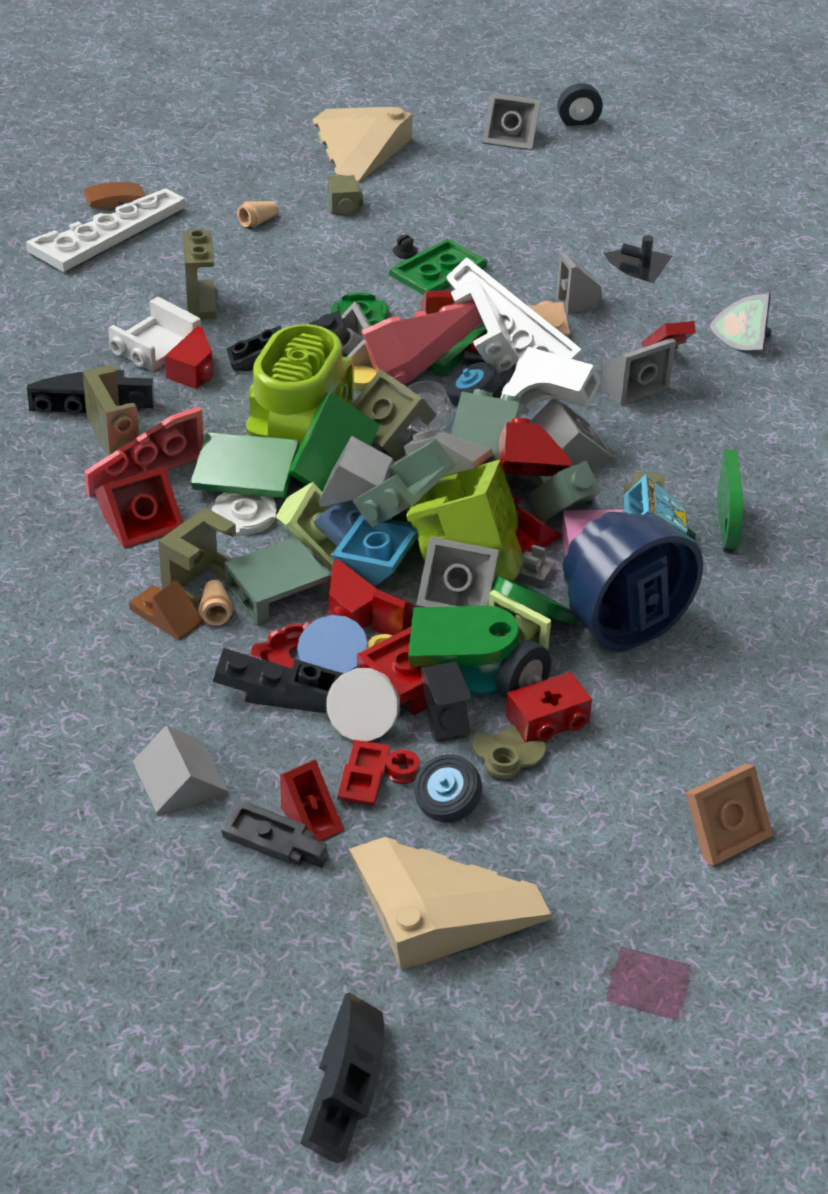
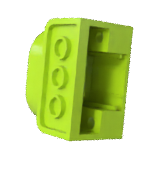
(292, 379)
(472, 510)

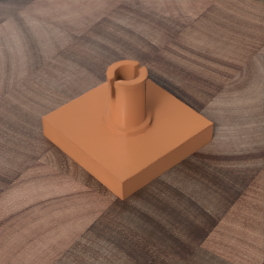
(729, 814)

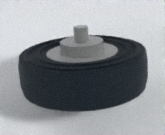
(523, 667)

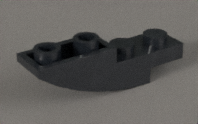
(245, 352)
(67, 393)
(275, 685)
(349, 1079)

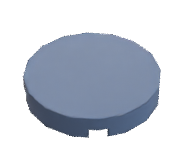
(332, 643)

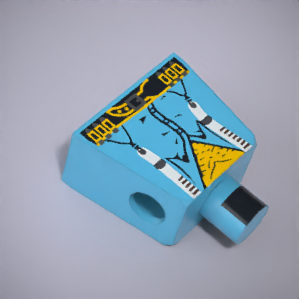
(649, 498)

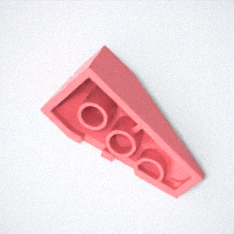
(415, 343)
(167, 444)

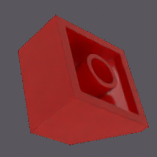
(530, 450)
(140, 507)

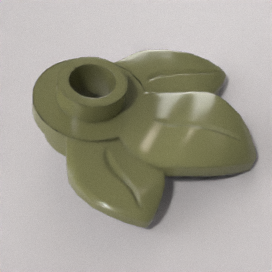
(507, 752)

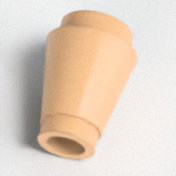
(256, 212)
(215, 603)

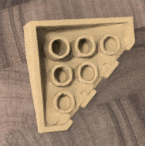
(363, 137)
(439, 904)

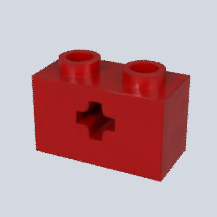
(549, 707)

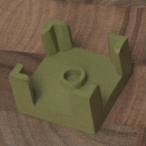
(393, 409)
(193, 549)

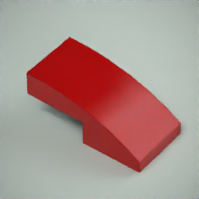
(364, 773)

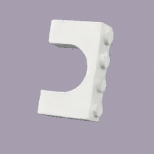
(549, 376)

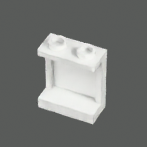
(155, 336)
(496, 345)

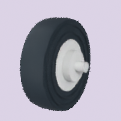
(579, 105)

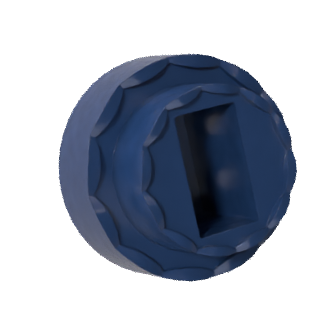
(631, 578)

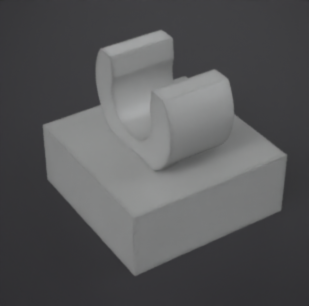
(536, 567)

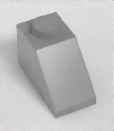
(576, 286)

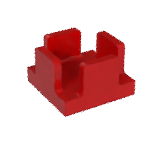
(392, 660)

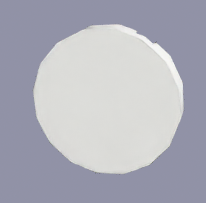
(253, 517)
(363, 704)

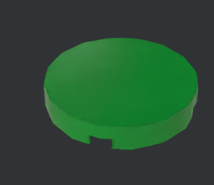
(373, 309)

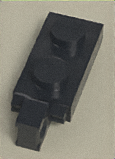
(274, 835)

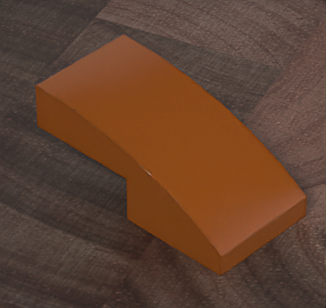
(109, 194)

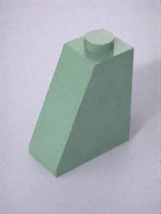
(564, 491)

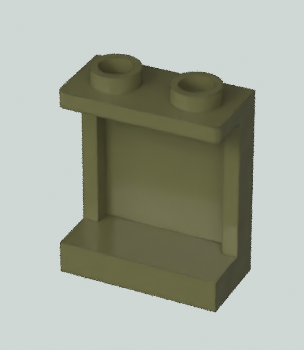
(199, 254)
(110, 422)

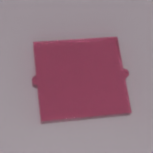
(648, 982)

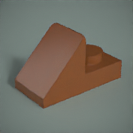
(167, 609)

